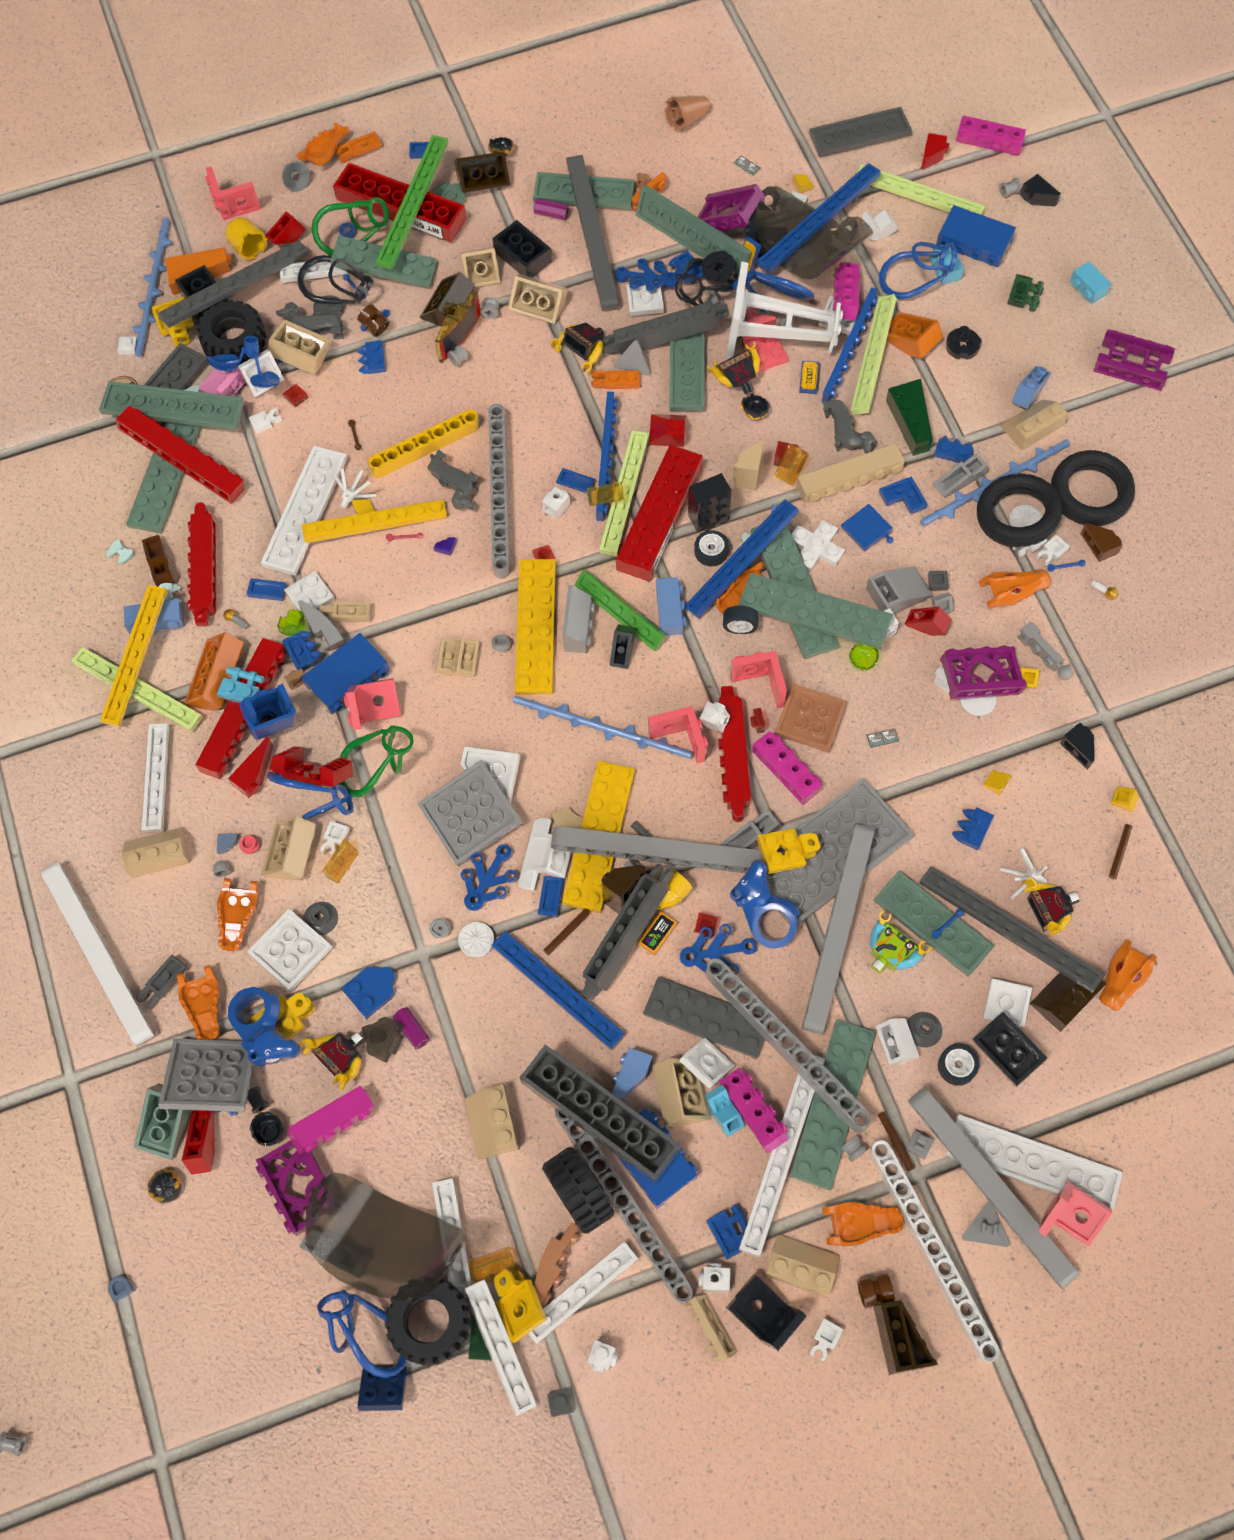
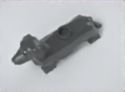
(316, 322)
(845, 434)
(455, 479)

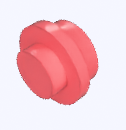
(249, 844)

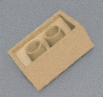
(537, 298)
(298, 347)
(1035, 423)
(289, 849)
(155, 853)
(680, 1094)
(491, 1122)
(802, 1266)

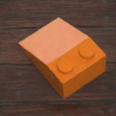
(914, 334)

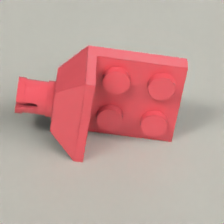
(769, 349)

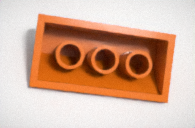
(217, 655)

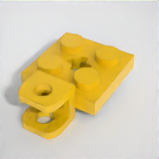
(177, 331)
(796, 849)
(291, 1014)
(517, 1294)

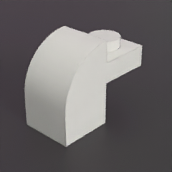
(882, 224)

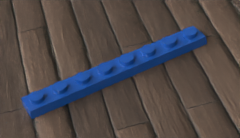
(848, 349)
(607, 449)
(741, 558)
(558, 990)

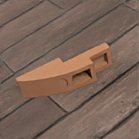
(548, 1272)

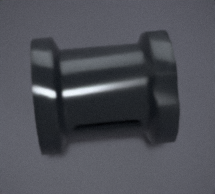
(256, 1100)

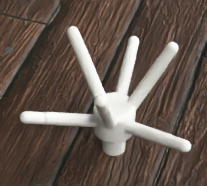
(349, 493)
(1030, 873)

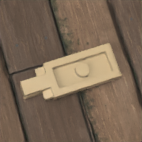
(347, 611)

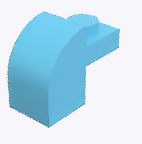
(724, 1111)

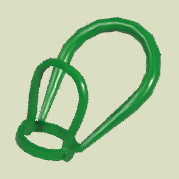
(337, 206)
(388, 747)

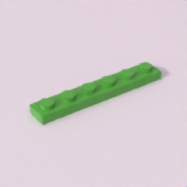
(620, 609)

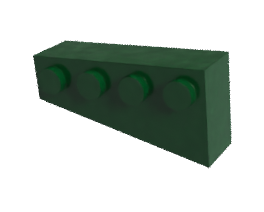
(911, 415)

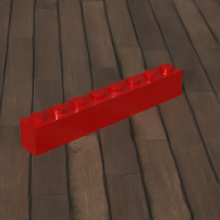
(180, 454)
(232, 725)

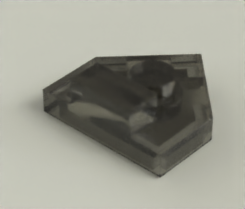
(383, 1038)

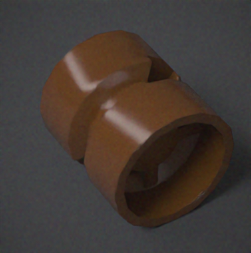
(375, 323)
(875, 1290)

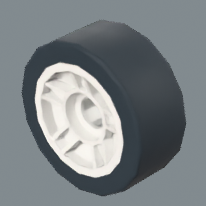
(711, 539)
(740, 620)
(963, 1055)

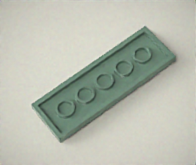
(606, 191)
(408, 269)
(687, 373)
(924, 914)

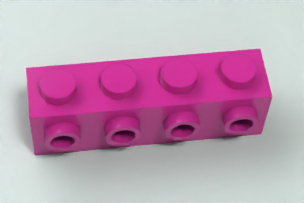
(990, 135)
(847, 289)
(786, 767)
(754, 1111)
(330, 1120)

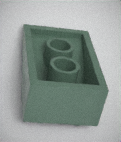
(160, 1128)

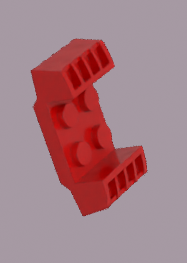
(292, 766)

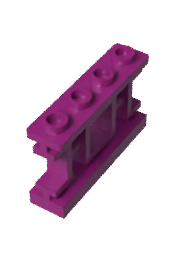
(1129, 370)

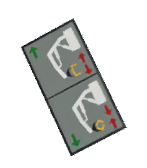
(747, 165)
(882, 738)

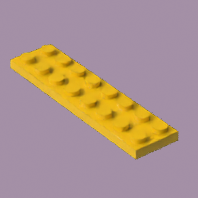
(535, 627)
(602, 813)

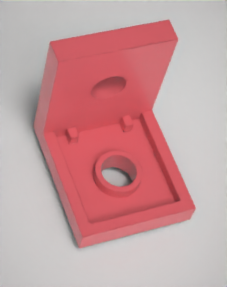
(227, 199)
(761, 665)
(361, 704)
(680, 721)
(1064, 1210)

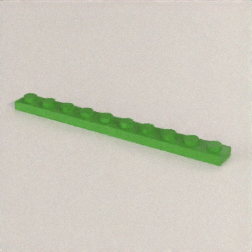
(412, 202)

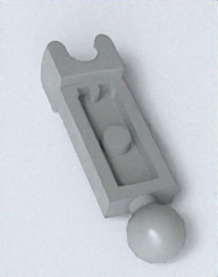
(1038, 645)

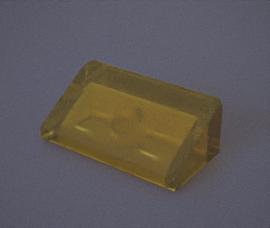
(791, 465)
(605, 494)
(340, 861)
(492, 1264)

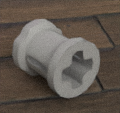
(1010, 187)
(12, 1443)

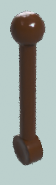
(351, 423)

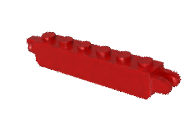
(202, 565)
(734, 756)

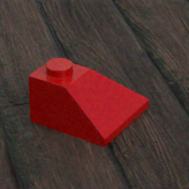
(667, 430)

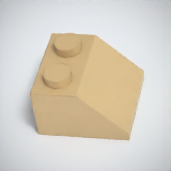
(481, 266)
(748, 467)

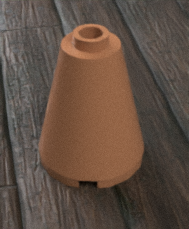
(685, 110)

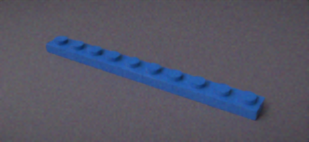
(818, 218)

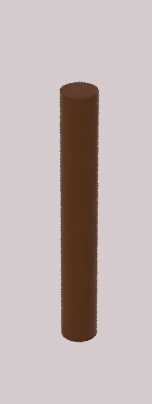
(1120, 851)
(566, 932)
(896, 1141)

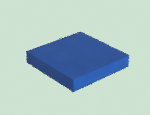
(866, 527)

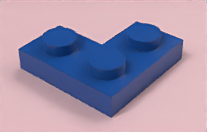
(906, 491)

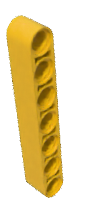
(413, 447)

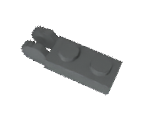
(161, 981)

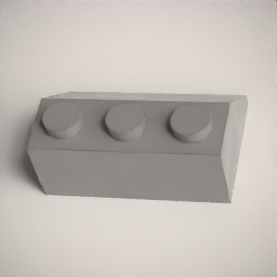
(577, 620)

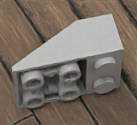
(897, 589)

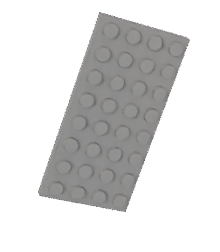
(818, 881)

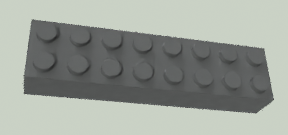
(600, 1114)

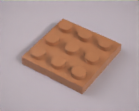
(810, 718)

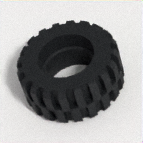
(226, 317)
(578, 1190)
(448, 1344)

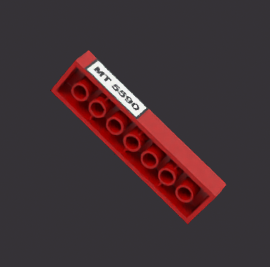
(435, 217)
(659, 513)

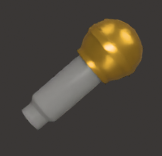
(230, 615)

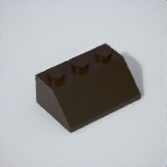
(482, 172)
(447, 297)
(619, 885)
(1063, 1000)

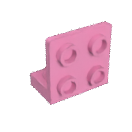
(223, 382)

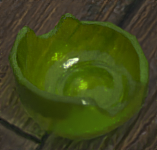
(292, 623)
(863, 657)

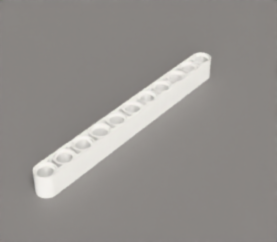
(97, 954)
(933, 1261)

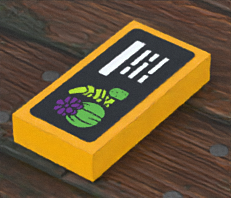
(657, 933)

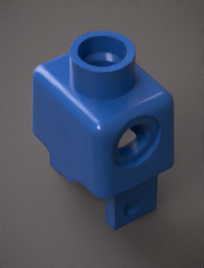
(268, 704)

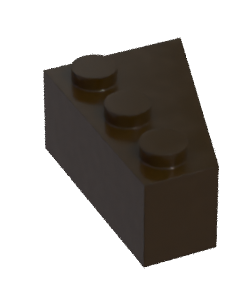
(900, 1340)

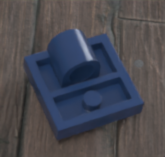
(382, 1393)

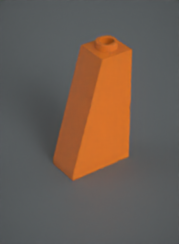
(215, 260)

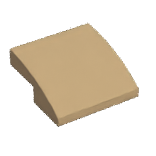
(457, 657)

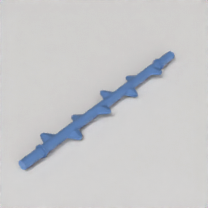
(152, 290)
(1015, 468)
(609, 731)

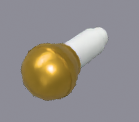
(1110, 592)

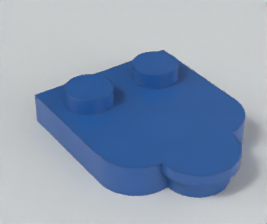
(370, 989)

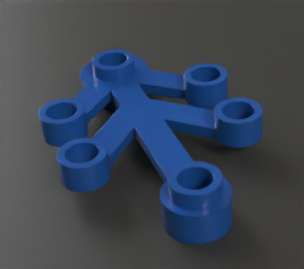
(647, 278)
(487, 880)
(713, 951)

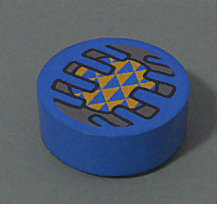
(347, 230)

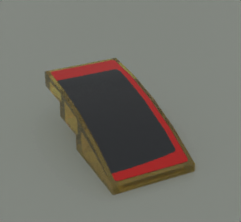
(458, 326)

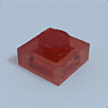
(295, 395)
(543, 553)
(757, 720)
(705, 920)

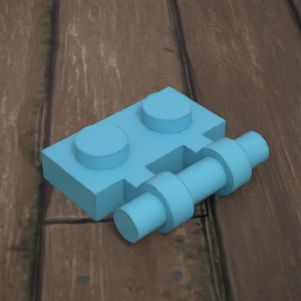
(236, 691)

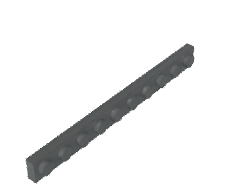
(233, 284)
(1012, 929)

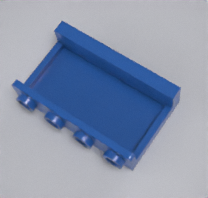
(976, 235)
(349, 665)
(674, 1178)

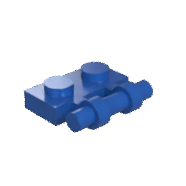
(725, 1233)

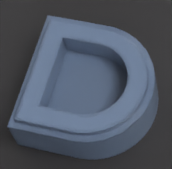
(119, 1288)

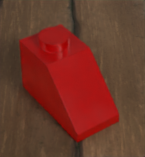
(934, 150)
(285, 230)
(929, 620)

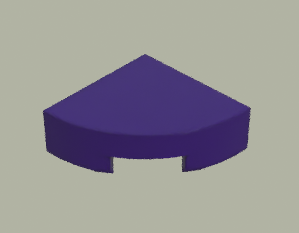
(445, 546)

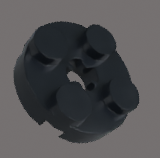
(714, 259)
(965, 335)

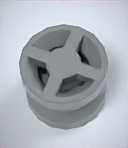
(490, 308)
(457, 355)
(854, 1149)

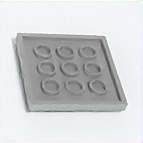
(469, 813)
(206, 1076)

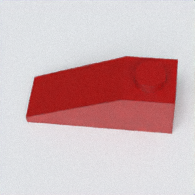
(251, 772)
(200, 1143)

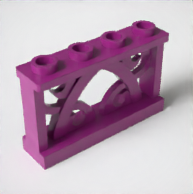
(743, 200)
(988, 657)
(282, 1175)

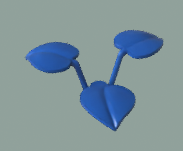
(251, 348)

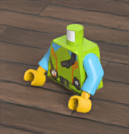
(893, 948)

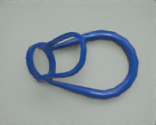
(915, 254)
(797, 290)
(336, 802)
(348, 1331)

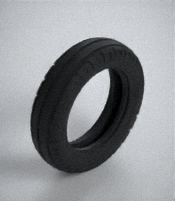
(1100, 462)
(1019, 484)

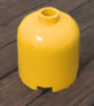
(245, 238)

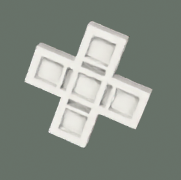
(818, 545)

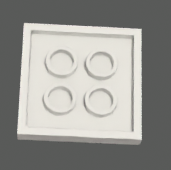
(289, 950)

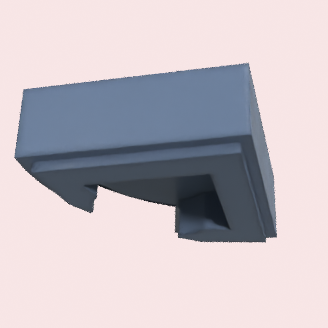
(226, 841)

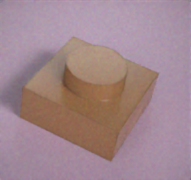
(294, 679)

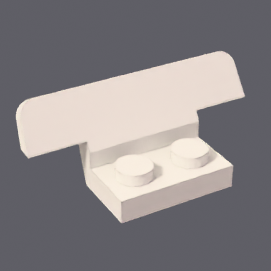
(541, 857)

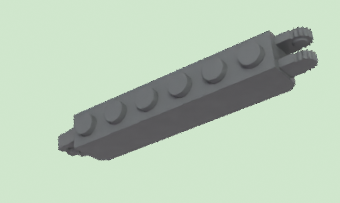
(666, 327)
(625, 931)

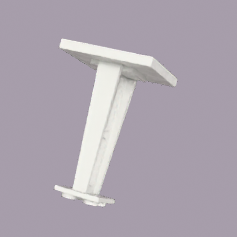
(741, 328)

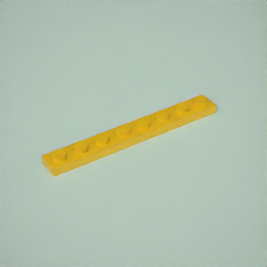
(374, 521)
(133, 656)

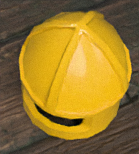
(678, 889)

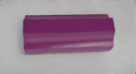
(551, 209)
(412, 1028)

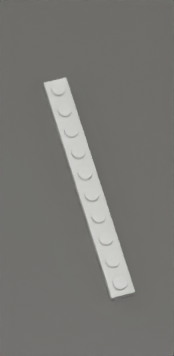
(778, 1167)

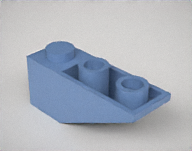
(1031, 386)
(632, 1074)

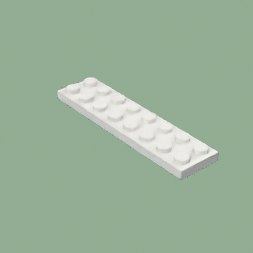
(304, 506)
(1038, 1163)

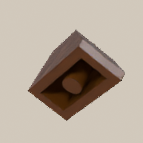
(1101, 541)

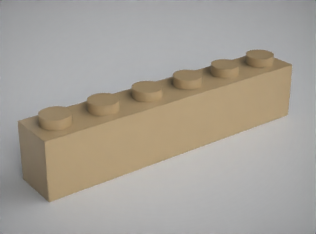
(850, 473)

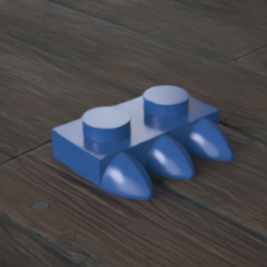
(681, 261)
(372, 358)
(953, 451)
(300, 650)
(974, 828)

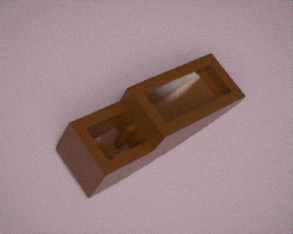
(157, 560)

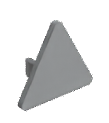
(633, 359)
(987, 1228)

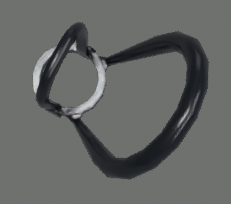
(678, 286)
(326, 300)

